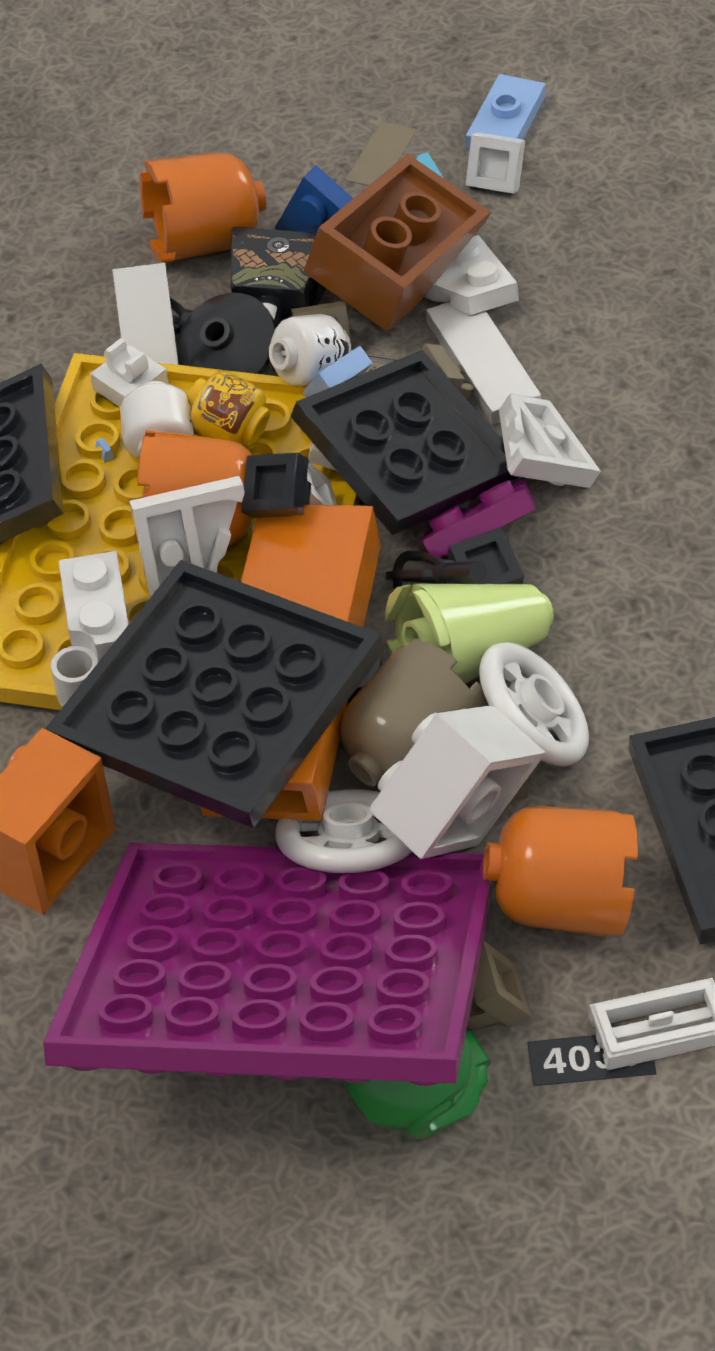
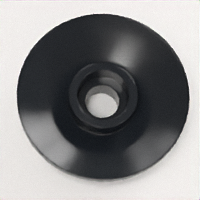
(245, 340)

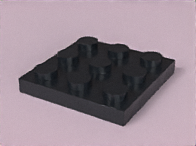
(405, 440)

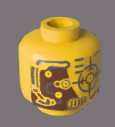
(228, 409)

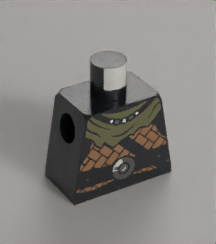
(272, 267)

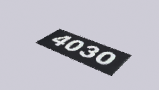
(576, 1061)

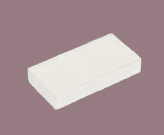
(146, 311)

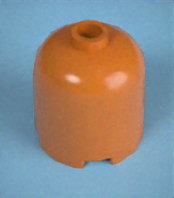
(198, 203)
(184, 461)
(564, 869)

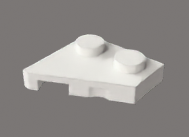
(475, 281)
(542, 444)
(185, 526)

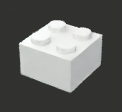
(455, 780)

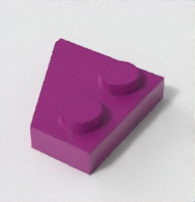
(497, 508)

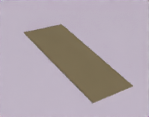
(381, 152)

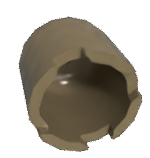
(395, 701)

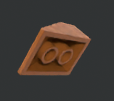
(394, 241)

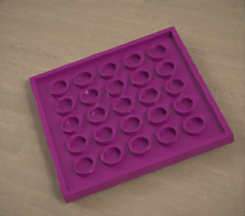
(276, 967)

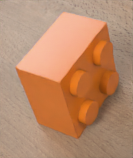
(50, 818)

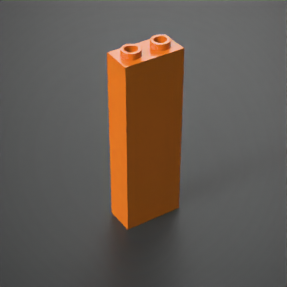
(329, 566)

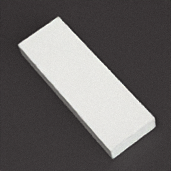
(483, 355)

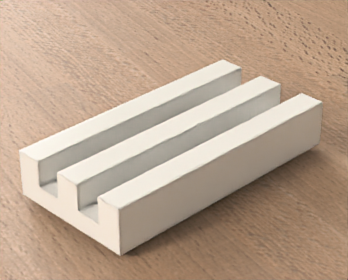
(664, 1032)

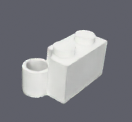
(94, 617)

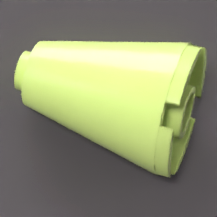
(468, 619)

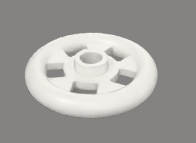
(535, 702)
(344, 836)

